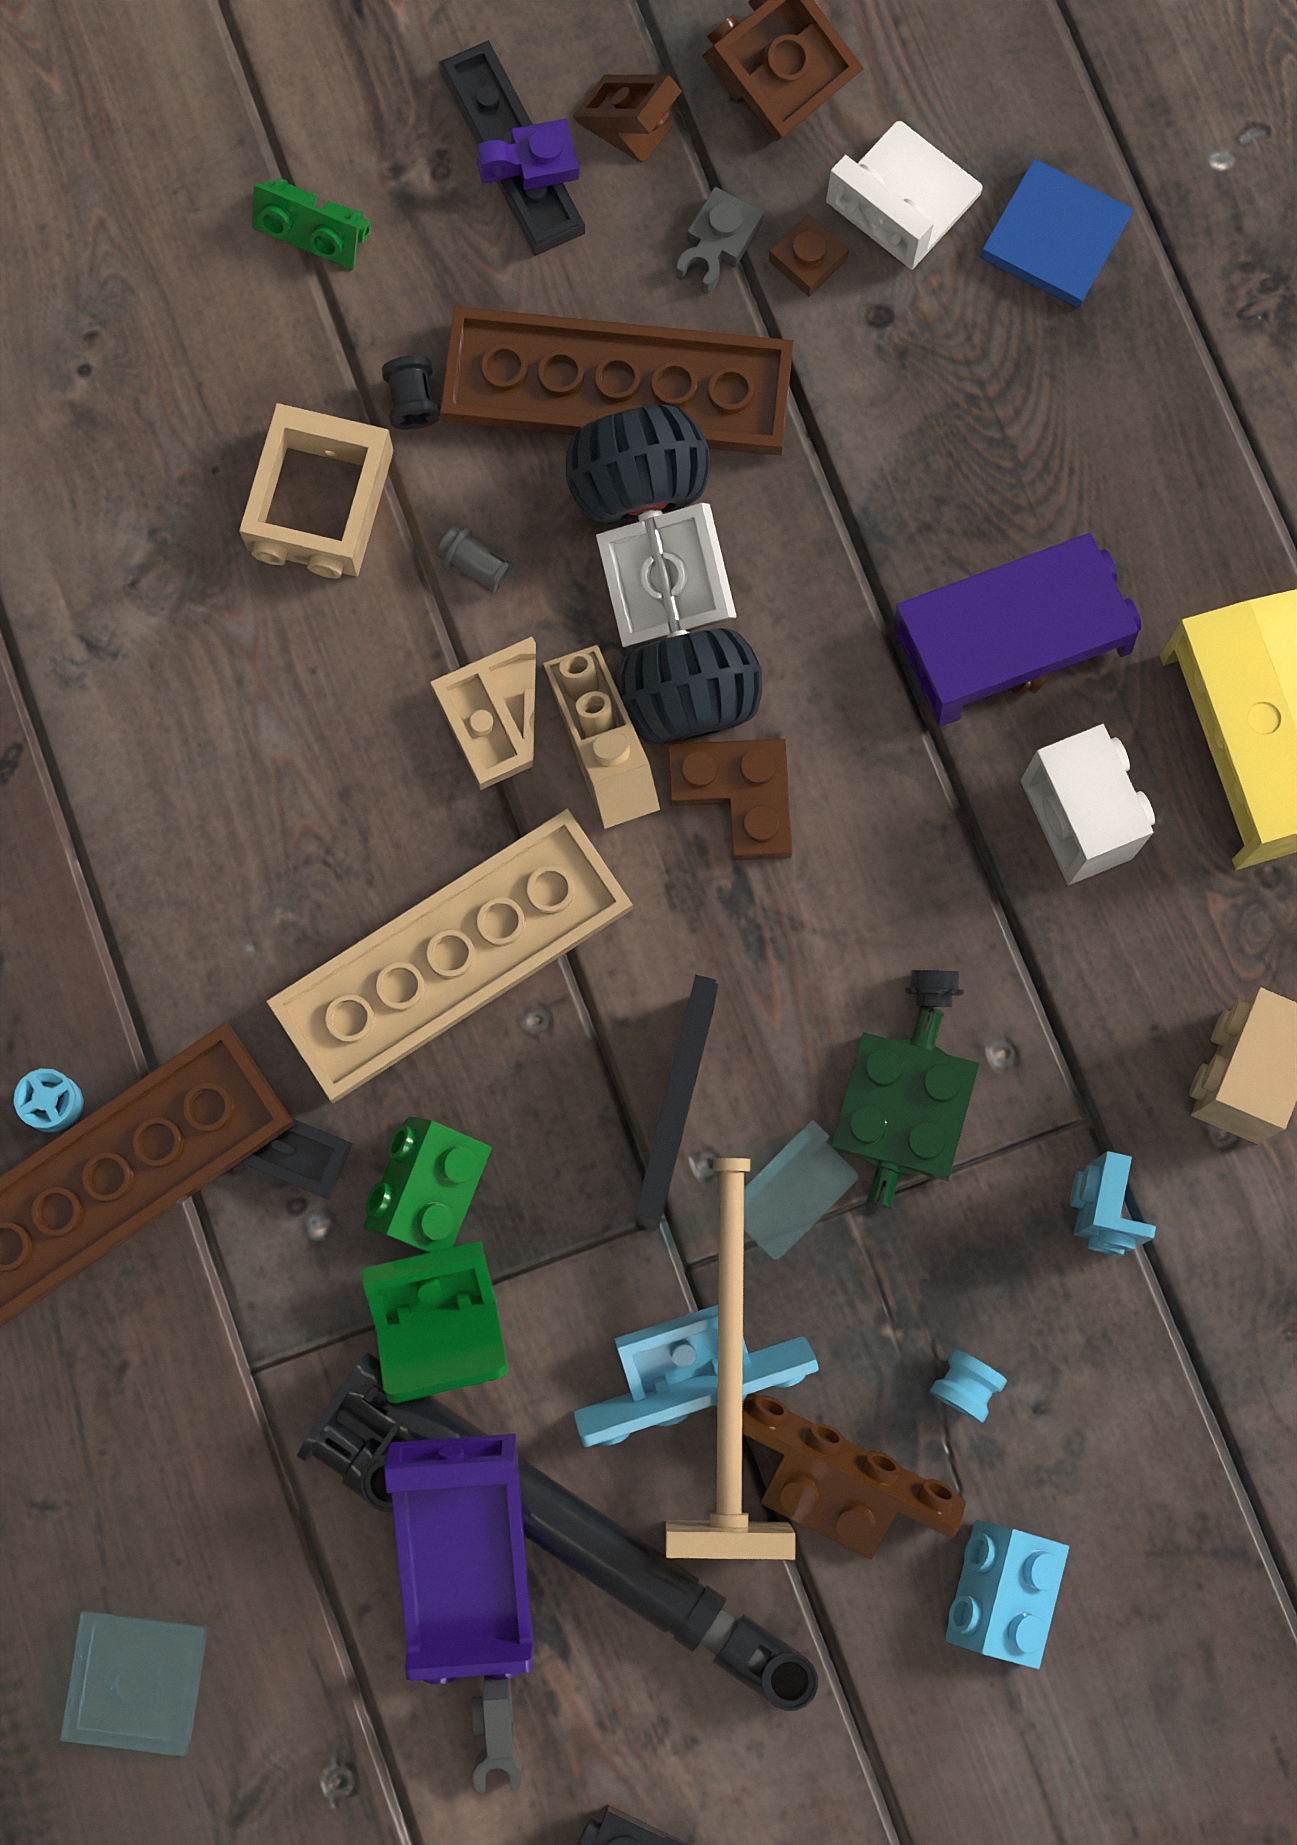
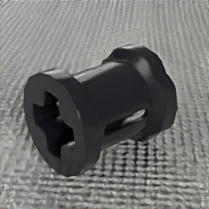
(410, 392)

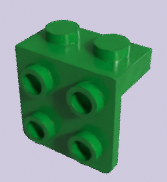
(435, 1322)

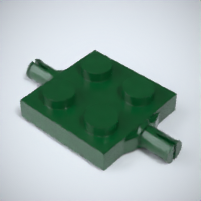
(905, 1106)

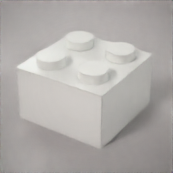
(1088, 803)

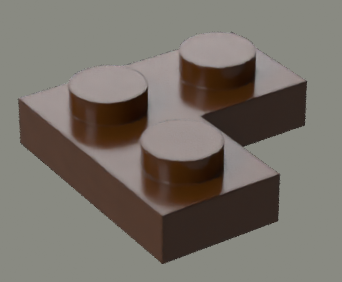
(750, 779)

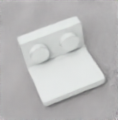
(902, 193)

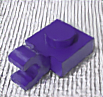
(538, 153)

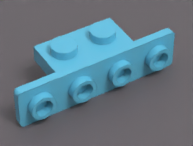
(676, 1373)

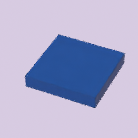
(1056, 233)

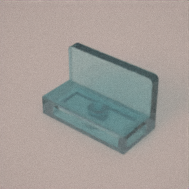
(795, 1191)

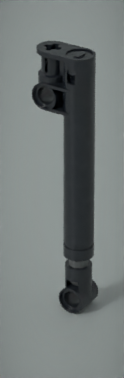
(562, 1526)

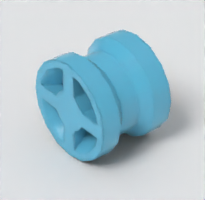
(41, 1091)
(968, 1385)

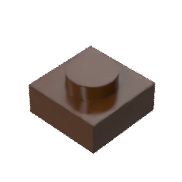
(808, 255)

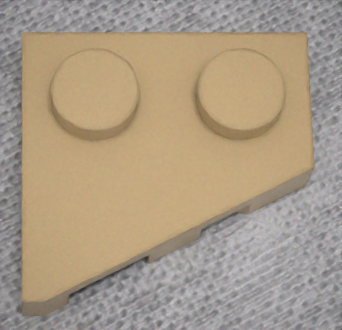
(493, 711)

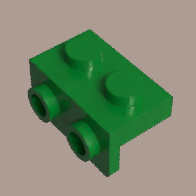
(426, 1185)

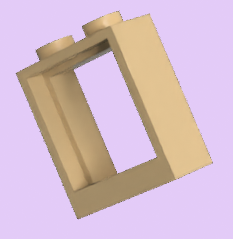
(328, 438)

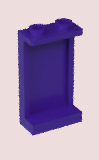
(1015, 624)
(461, 1557)

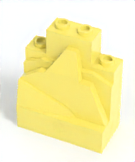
(1245, 695)

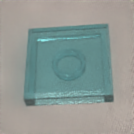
(134, 1683)

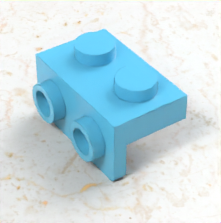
(1099, 1201)
(1006, 1594)

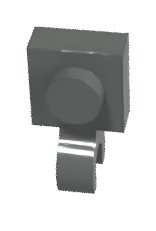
(494, 1719)

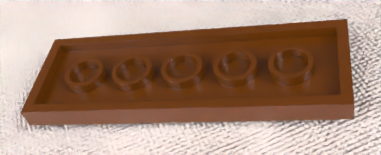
(573, 370)
(131, 1165)

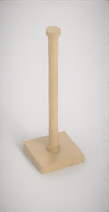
(729, 1531)

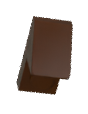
(630, 111)

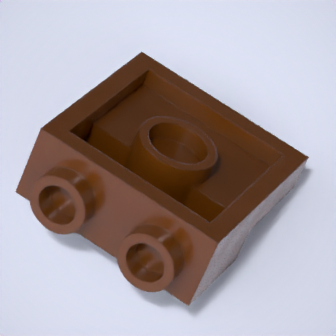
(781, 61)

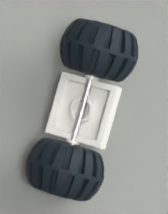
(664, 573)

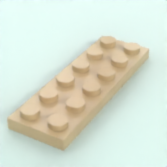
(450, 955)

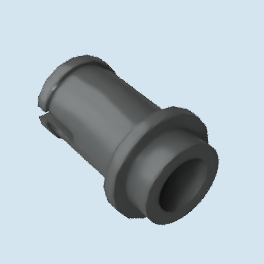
(473, 558)

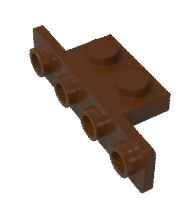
(840, 1485)

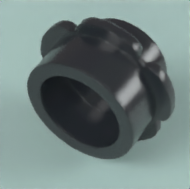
(934, 987)

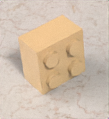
(1254, 1070)

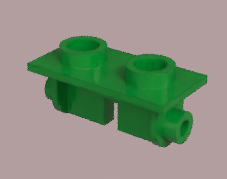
(293, 217)

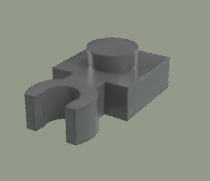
(719, 233)

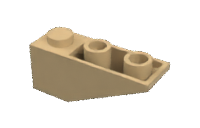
(602, 737)

